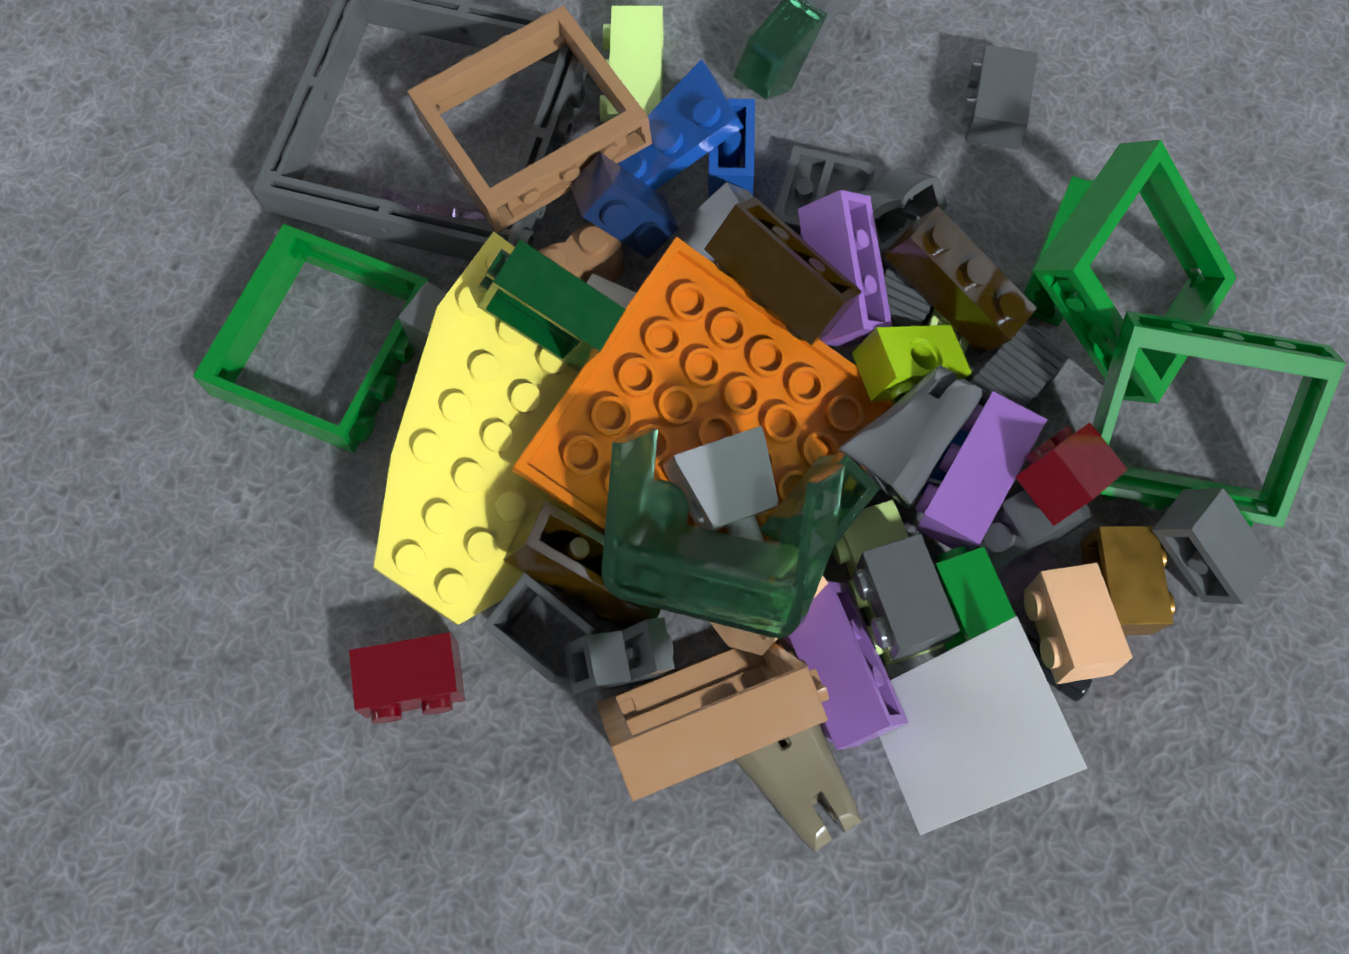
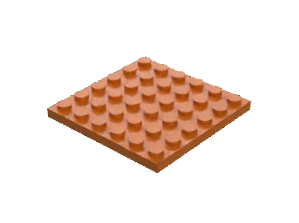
(697, 368)

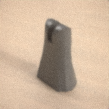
(911, 436)

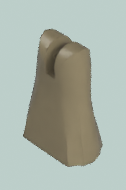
(795, 777)

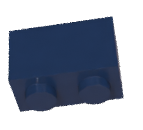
(623, 206)

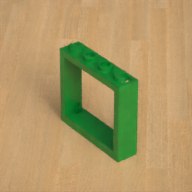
(1078, 294)
(258, 306)
(1314, 361)

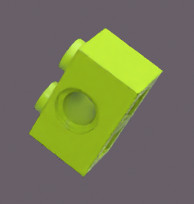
(899, 357)

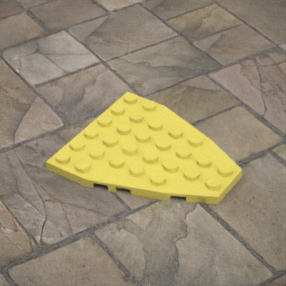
(463, 428)

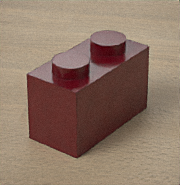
(1069, 471)
(406, 677)

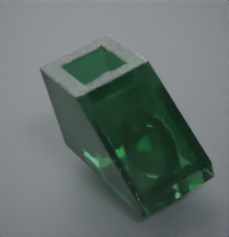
(780, 48)

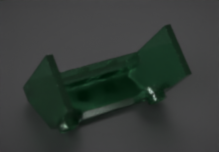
(707, 573)

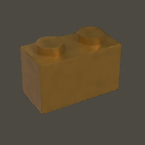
(1134, 575)

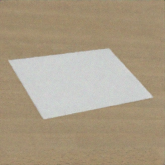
(978, 729)

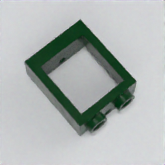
(548, 305)

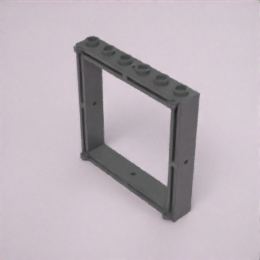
(458, 21)

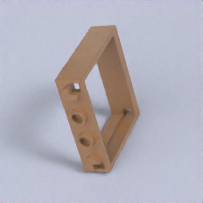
(554, 173)
(709, 715)

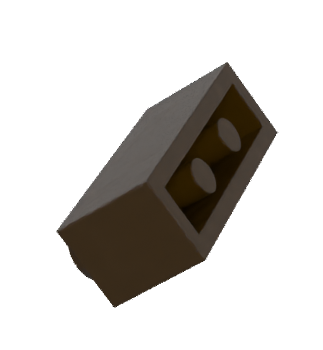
(781, 271)
(960, 281)
(569, 560)

